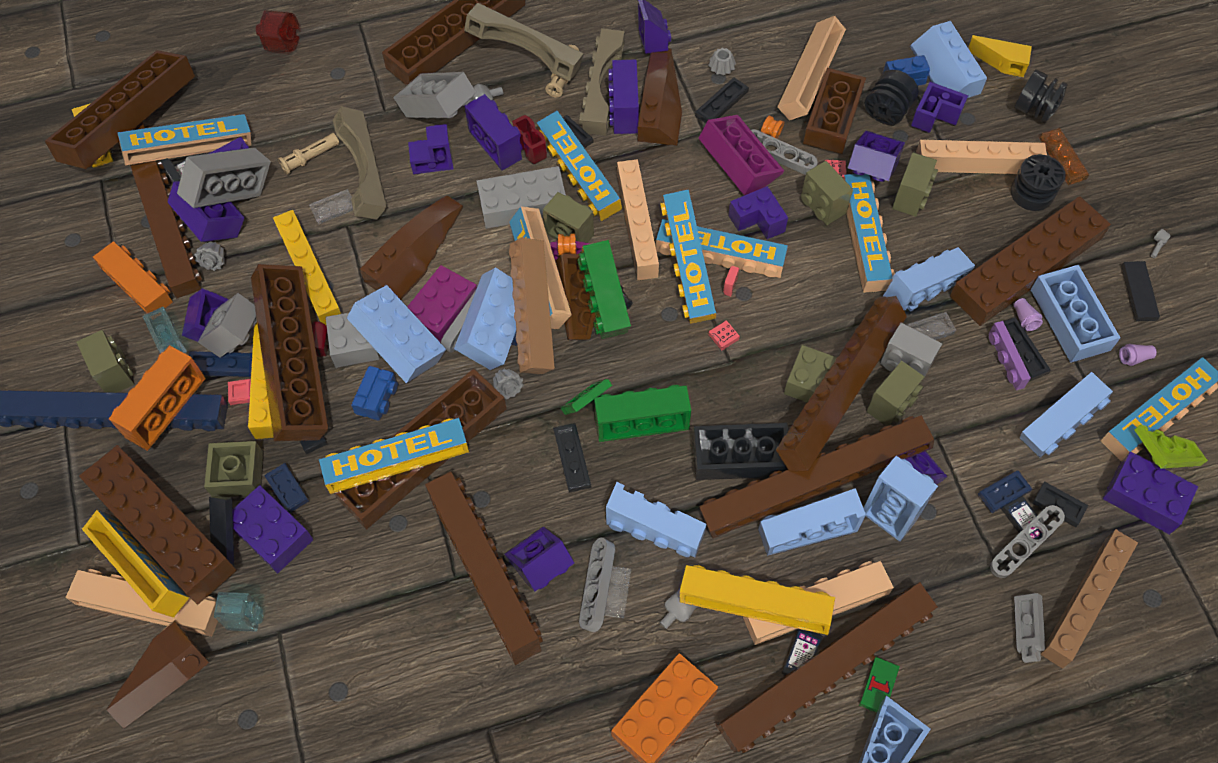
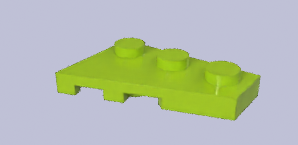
(1172, 451)

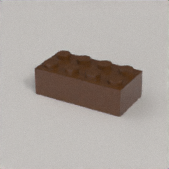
(834, 110)

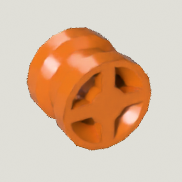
(772, 127)
(566, 244)

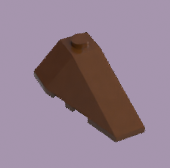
(580, 323)
(161, 670)

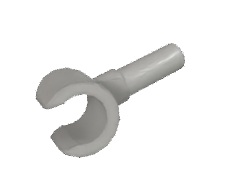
(1161, 237)

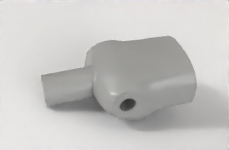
(483, 89)
(676, 610)

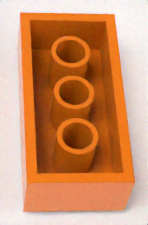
(157, 397)
(664, 711)

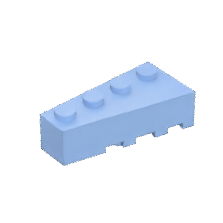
(929, 278)
(1066, 415)
(653, 522)
(812, 523)
(893, 735)

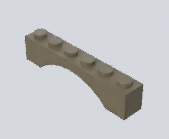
(492, 25)
(596, 111)
(353, 131)

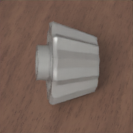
(722, 62)
(210, 256)
(507, 383)

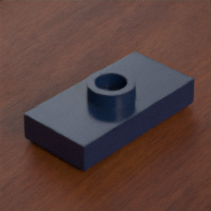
(286, 488)
(1004, 491)

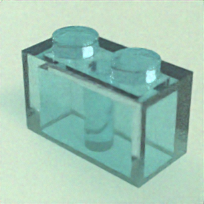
(163, 330)
(238, 611)

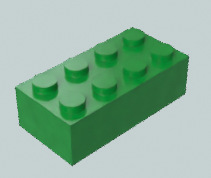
(604, 290)
(642, 413)

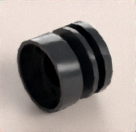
(1041, 96)
(891, 97)
(1037, 182)

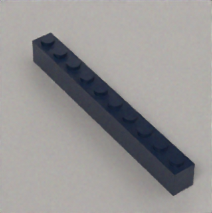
(95, 408)

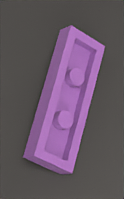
(1009, 356)

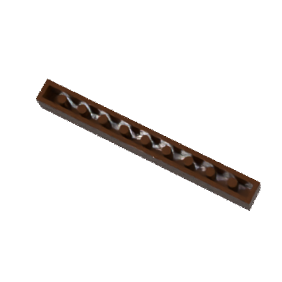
(166, 227)
(841, 385)
(826, 473)
(826, 667)

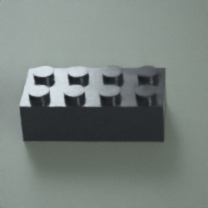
(738, 451)

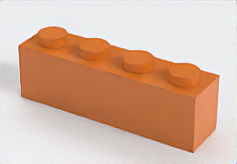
(132, 279)

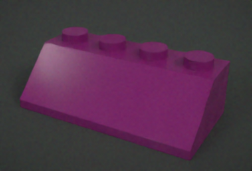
(740, 153)

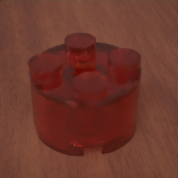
(278, 31)

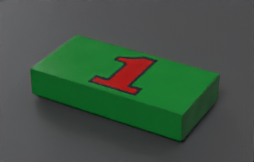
(879, 684)

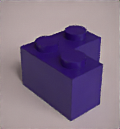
(940, 104)
(433, 153)
(760, 209)

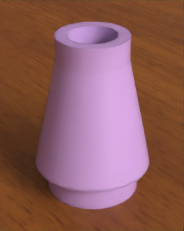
(1029, 317)
(1134, 354)

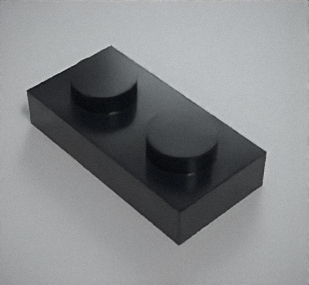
(1072, 507)

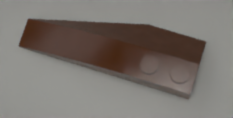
(661, 102)
(410, 250)

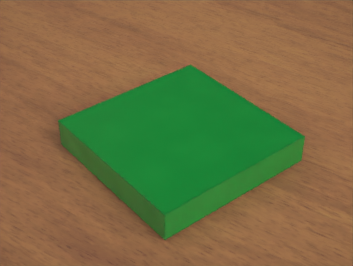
(586, 396)

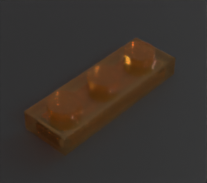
(1061, 150)

